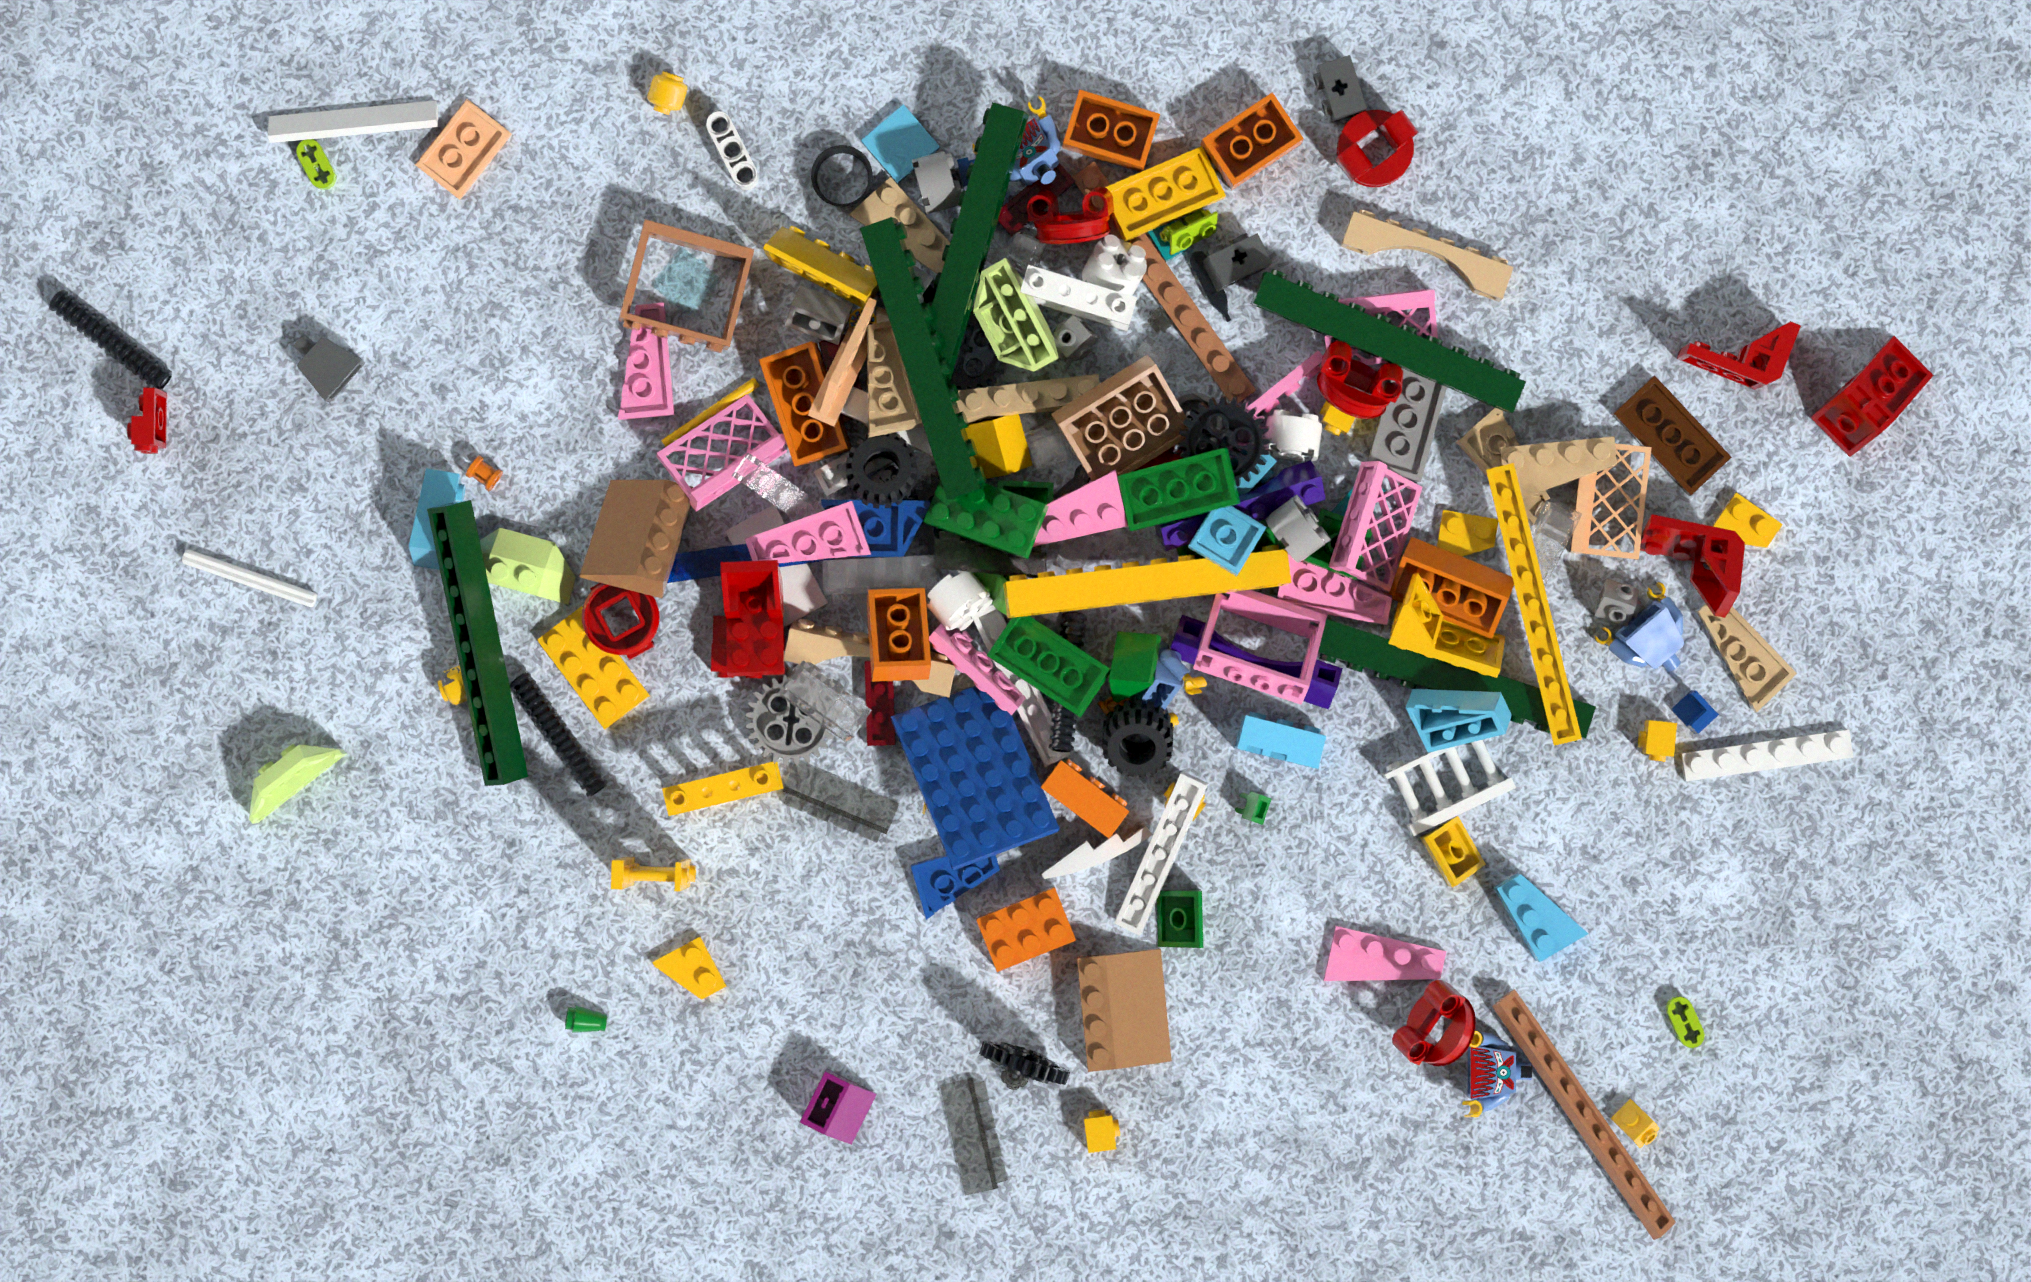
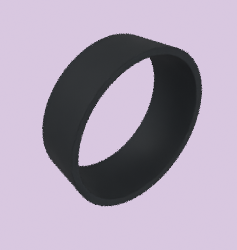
(838, 150)

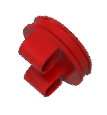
(1397, 131)
(1073, 225)
(1339, 369)
(631, 642)
(1414, 1038)

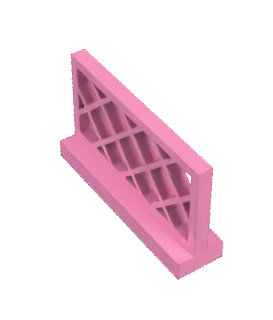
(1395, 302)
(722, 480)
(1360, 517)

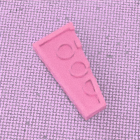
(648, 378)
(1288, 384)
(1084, 511)
(814, 537)
(1334, 594)
(977, 666)
(1374, 957)

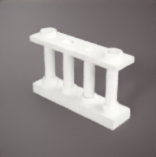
(1079, 298)
(1446, 808)

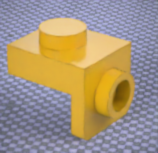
(1635, 1123)

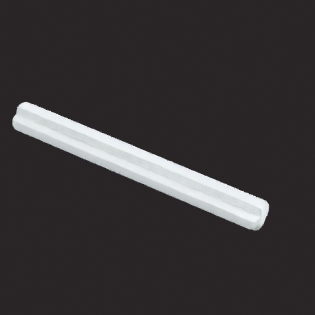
(249, 578)

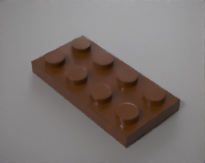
(1676, 437)

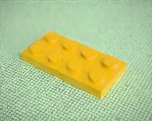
(1164, 193)
(1460, 648)
(596, 676)

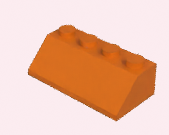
(793, 384)
(1462, 588)

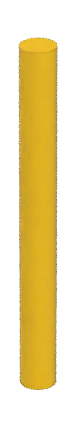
(731, 398)

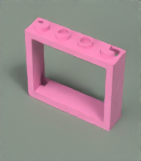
(1273, 613)

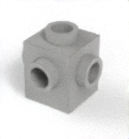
(1074, 338)
(1617, 602)

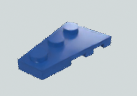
(941, 885)

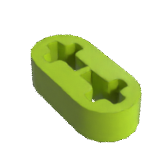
(322, 161)
(1691, 1019)

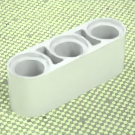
(727, 138)

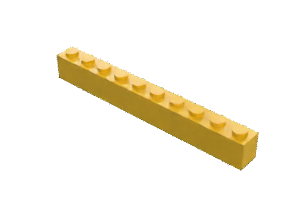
(1141, 583)

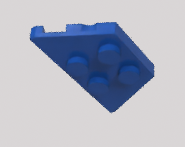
(889, 529)

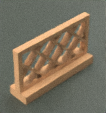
(843, 370)
(1584, 505)

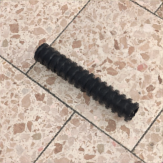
(110, 340)
(1063, 718)
(558, 734)

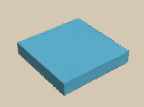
(898, 142)
(1227, 538)

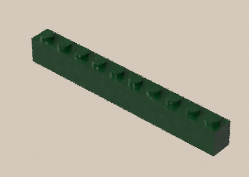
(975, 225)
(1387, 341)
(922, 358)
(477, 643)
(1414, 669)

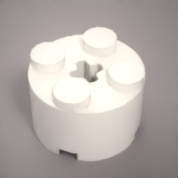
(1115, 265)
(1293, 436)
(957, 599)

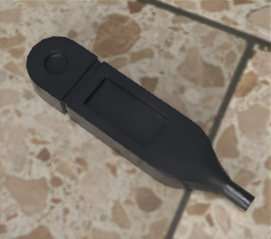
(1216, 299)

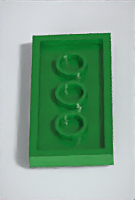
(1178, 489)
(990, 518)
(1049, 663)

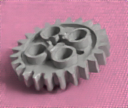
(765, 717)

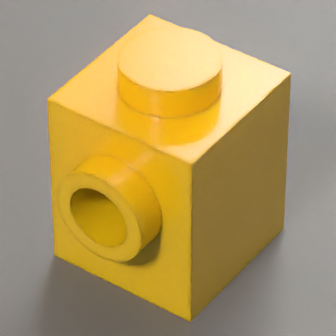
(1335, 420)
(1657, 739)
(1101, 1131)

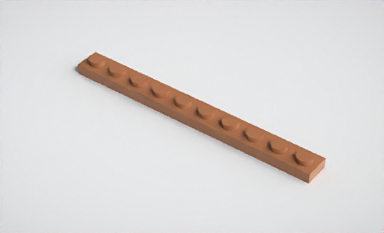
(1177, 303)
(1584, 1114)

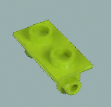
(1199, 227)

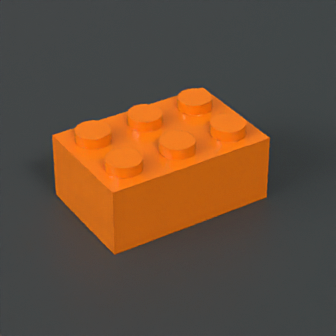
(1111, 131)
(1252, 141)
(898, 634)
(1085, 797)
(1025, 929)

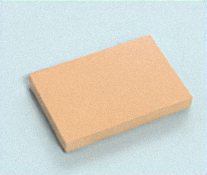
(463, 149)

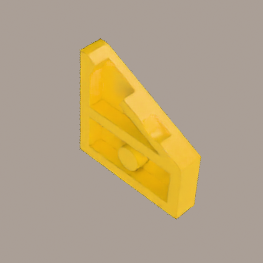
(1748, 521)
(1466, 533)
(692, 969)

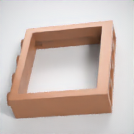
(696, 242)

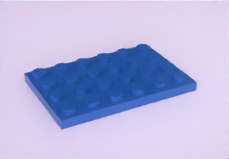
(974, 776)

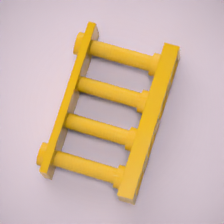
(722, 788)
(626, 871)

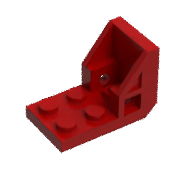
(1767, 352)
(1872, 397)
(1701, 544)
(753, 617)

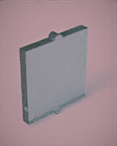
(686, 282)

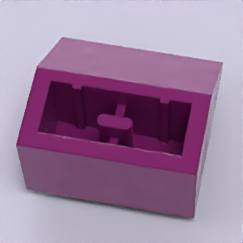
(838, 1107)

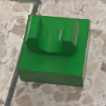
(1255, 807)

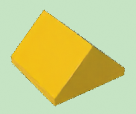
(1000, 445)
(1418, 616)
(1453, 851)

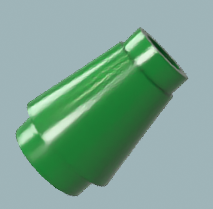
(584, 1020)

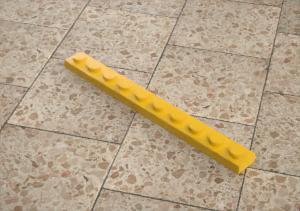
(1533, 604)

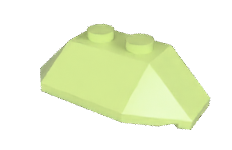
(1013, 319)
(527, 565)
(288, 776)

